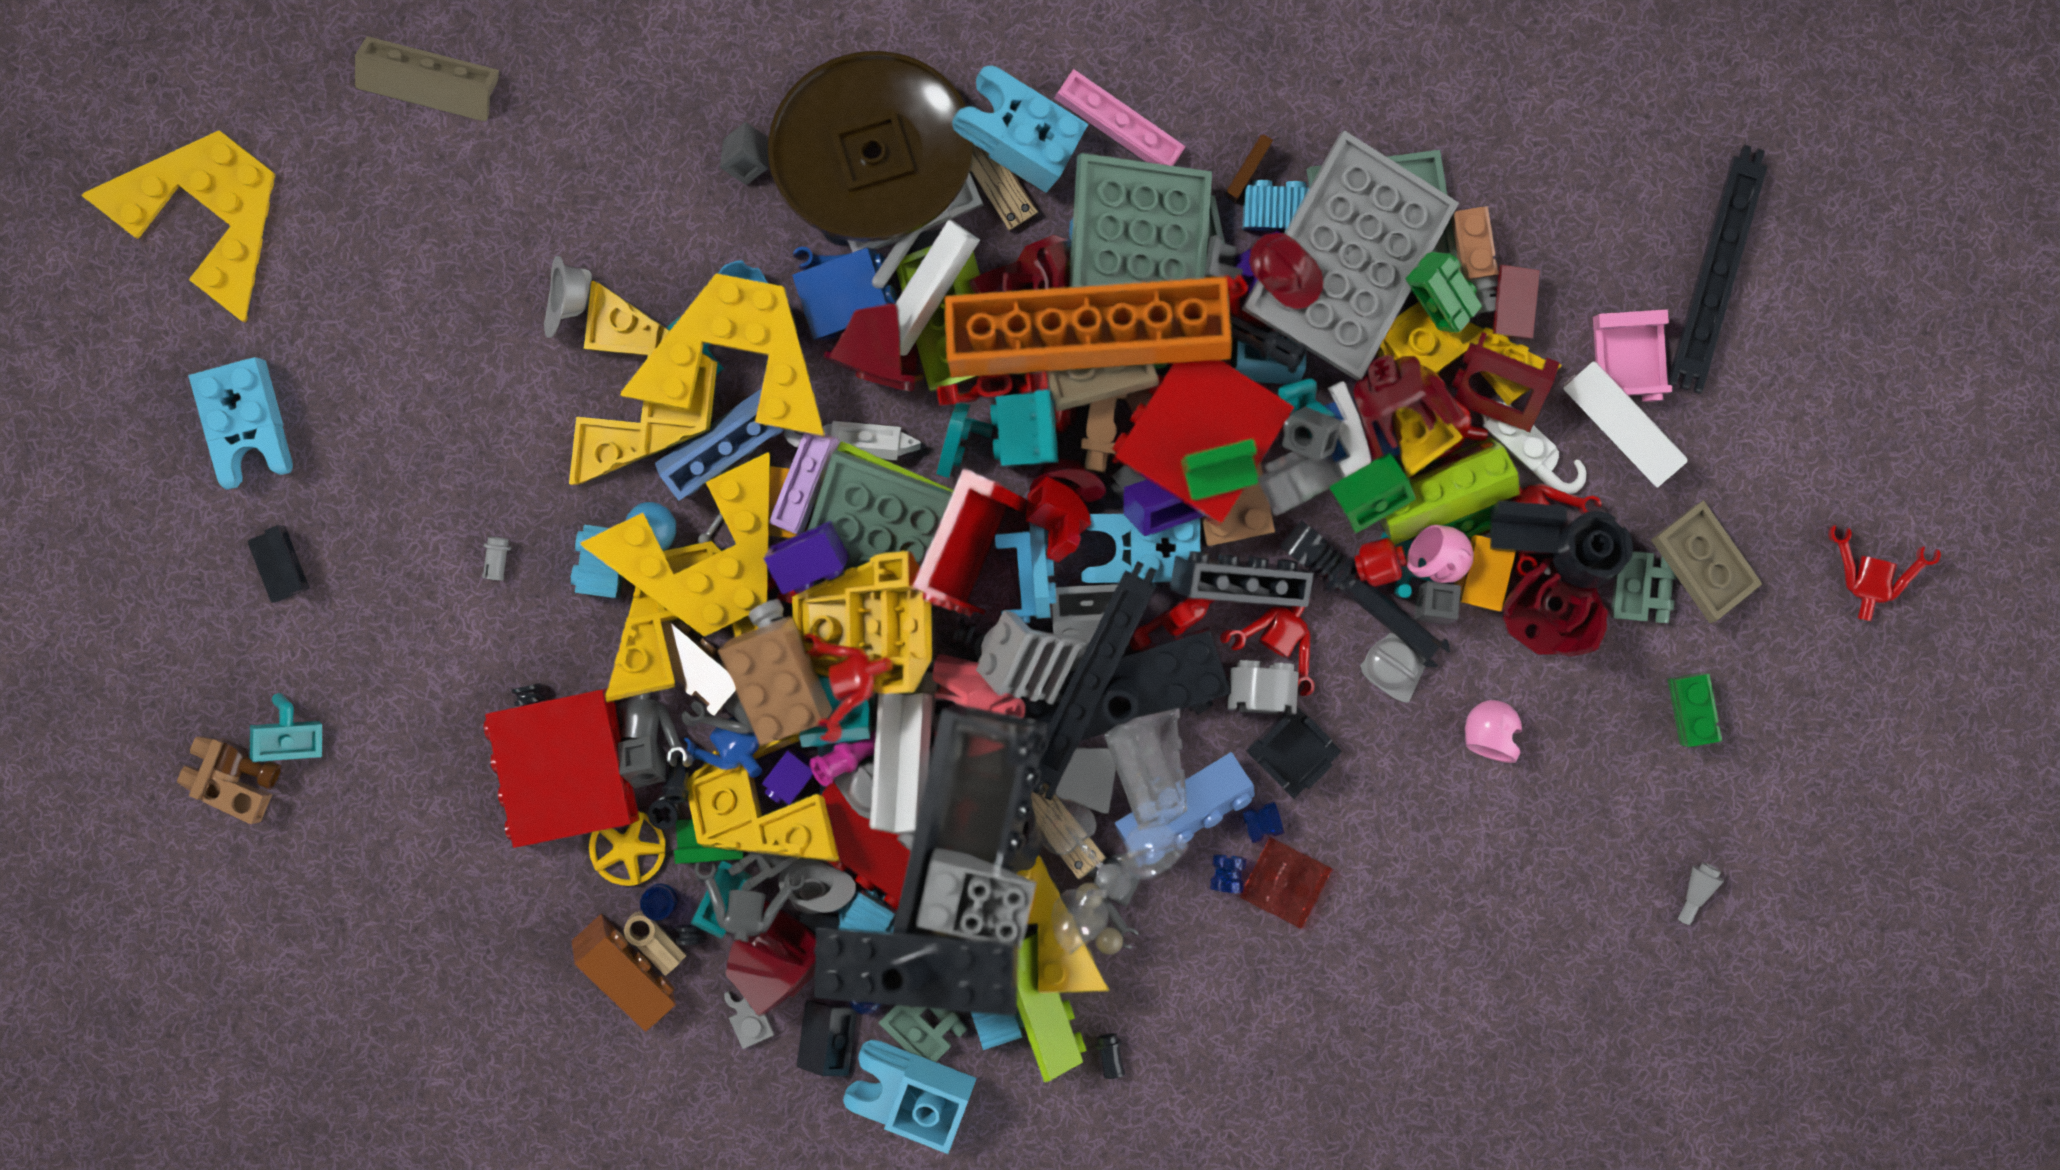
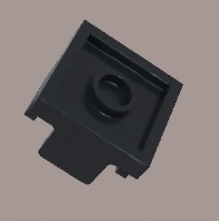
(1294, 752)

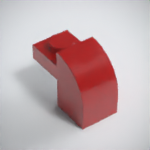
(1059, 512)

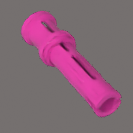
(842, 759)

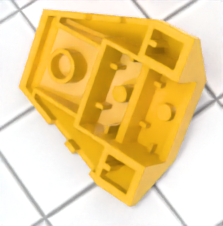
(875, 612)

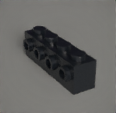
(1241, 580)

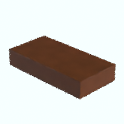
(1248, 167)

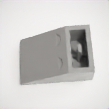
(1079, 613)
(975, 898)

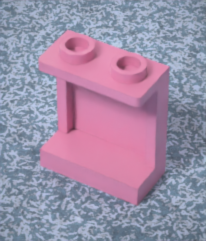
(1633, 351)

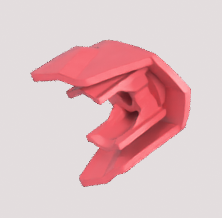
(967, 687)

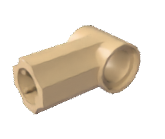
(656, 945)

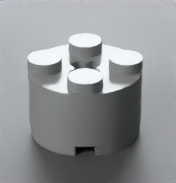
(1263, 688)

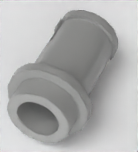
(495, 558)

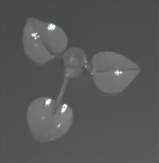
(1151, 851)

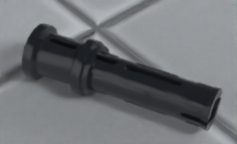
(1272, 343)

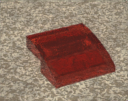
(1286, 883)

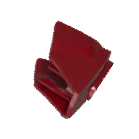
(1038, 267)
(874, 349)
(1398, 385)
(1569, 629)
(773, 962)

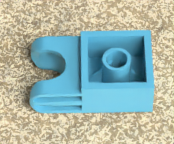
(1024, 131)
(239, 428)
(1134, 547)
(914, 1095)

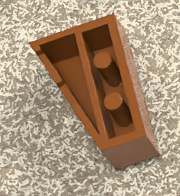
(622, 973)

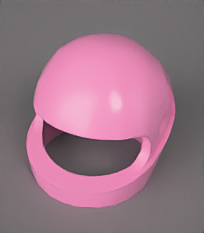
(1445, 552)
(1491, 729)

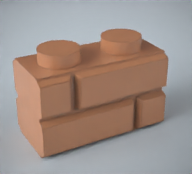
(1474, 243)

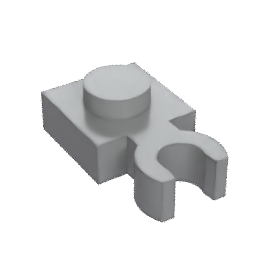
(746, 1024)

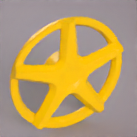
(627, 849)

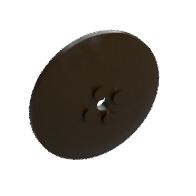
(863, 104)

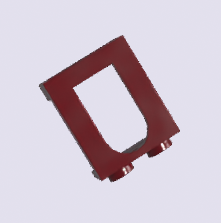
(1487, 360)

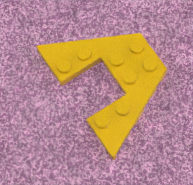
(221, 179)
(739, 317)
(1436, 349)
(611, 444)
(719, 587)
(643, 655)
(730, 815)
(1056, 968)

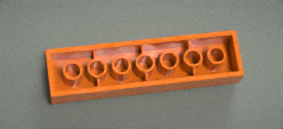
(1088, 327)

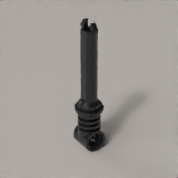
(1342, 577)

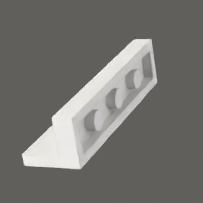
(933, 281)
(1625, 423)
(900, 761)

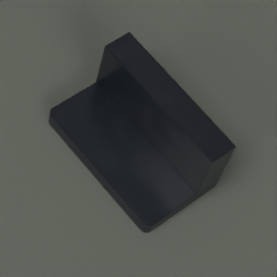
(1526, 527)
(278, 564)
(826, 1039)

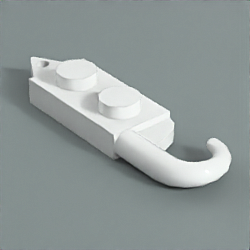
(878, 440)
(1534, 452)

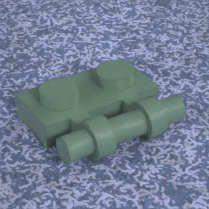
(1633, 586)
(917, 1034)

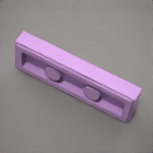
(803, 482)

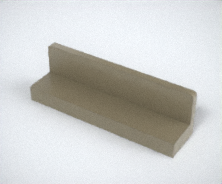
(424, 78)

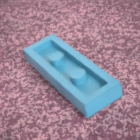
(1042, 567)

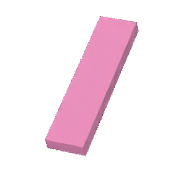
(1118, 121)

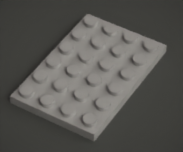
(1366, 231)

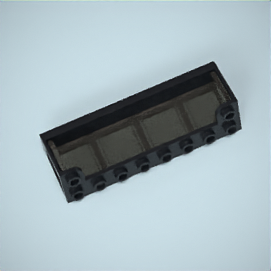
(973, 798)

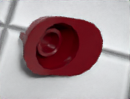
(1286, 270)
(1074, 476)

